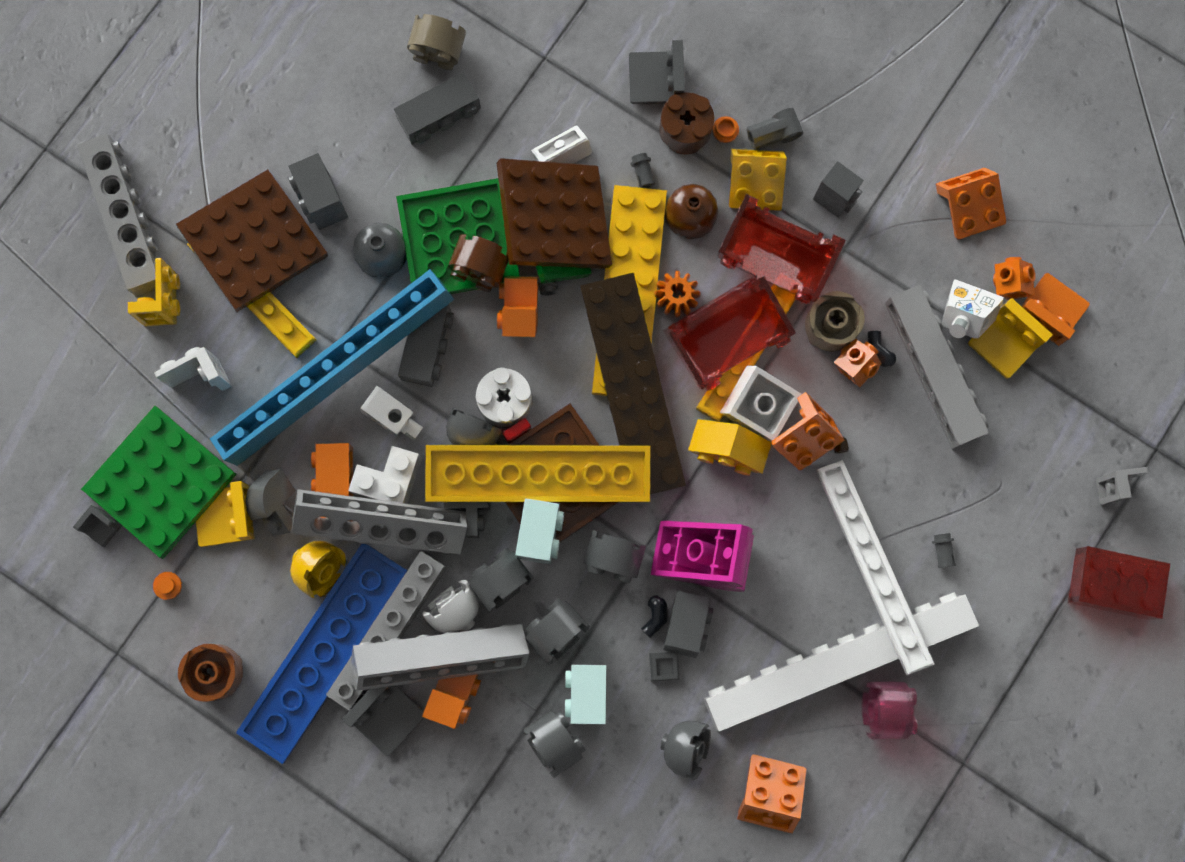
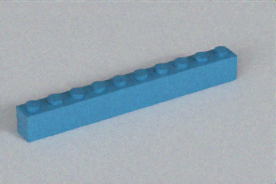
(332, 368)

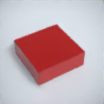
(516, 430)

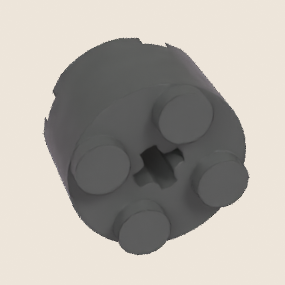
(614, 555)
(500, 580)
(556, 631)
(554, 743)

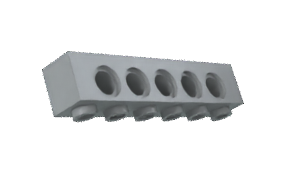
(95, 155)
(369, 512)
(392, 620)

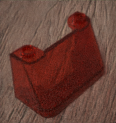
(779, 251)
(729, 331)

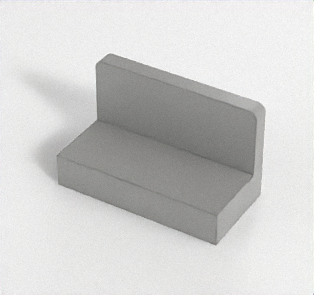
(1115, 485)

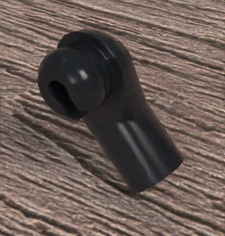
(885, 356)
(659, 615)

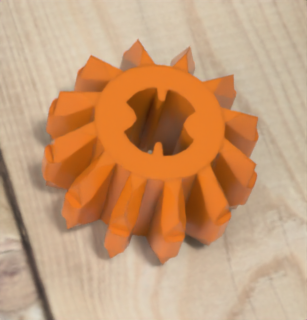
(688, 294)

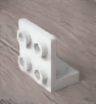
(195, 362)

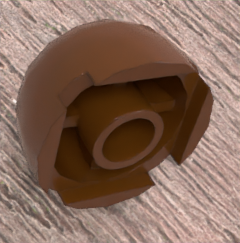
(695, 220)

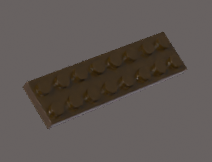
(632, 376)

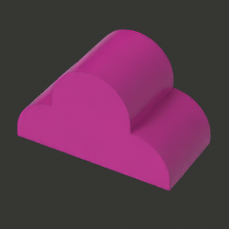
(704, 554)

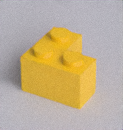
(730, 446)

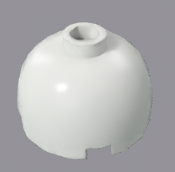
(453, 609)

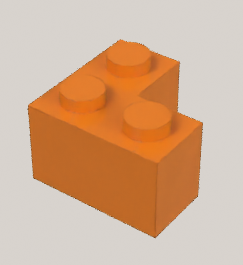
(520, 307)
(450, 700)

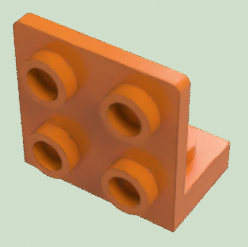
(974, 202)
(1056, 307)
(809, 437)
(773, 794)

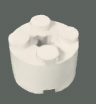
(504, 382)

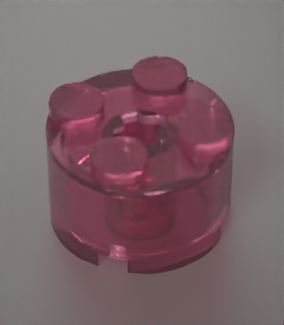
(889, 710)

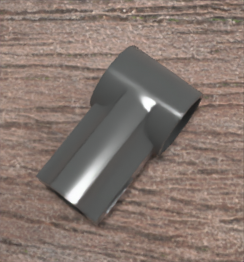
(781, 127)

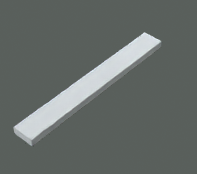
(875, 568)

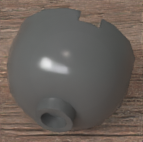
(379, 250)
(471, 430)
(686, 747)

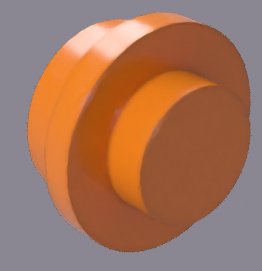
(725, 129)
(167, 585)

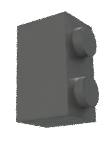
(839, 190)
(687, 624)

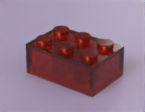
(1119, 583)

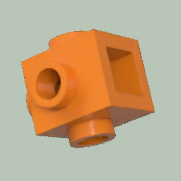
(1014, 278)
(858, 362)

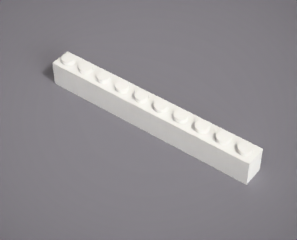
(832, 664)

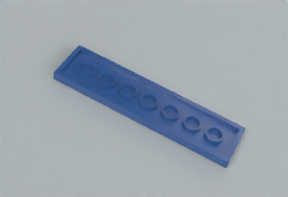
(320, 654)

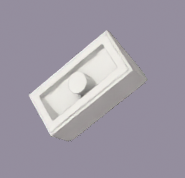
(565, 148)

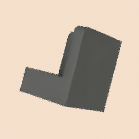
(98, 525)

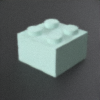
(538, 531)
(587, 694)

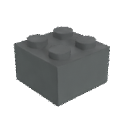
(316, 192)

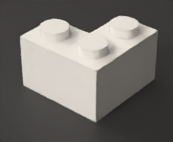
(391, 485)

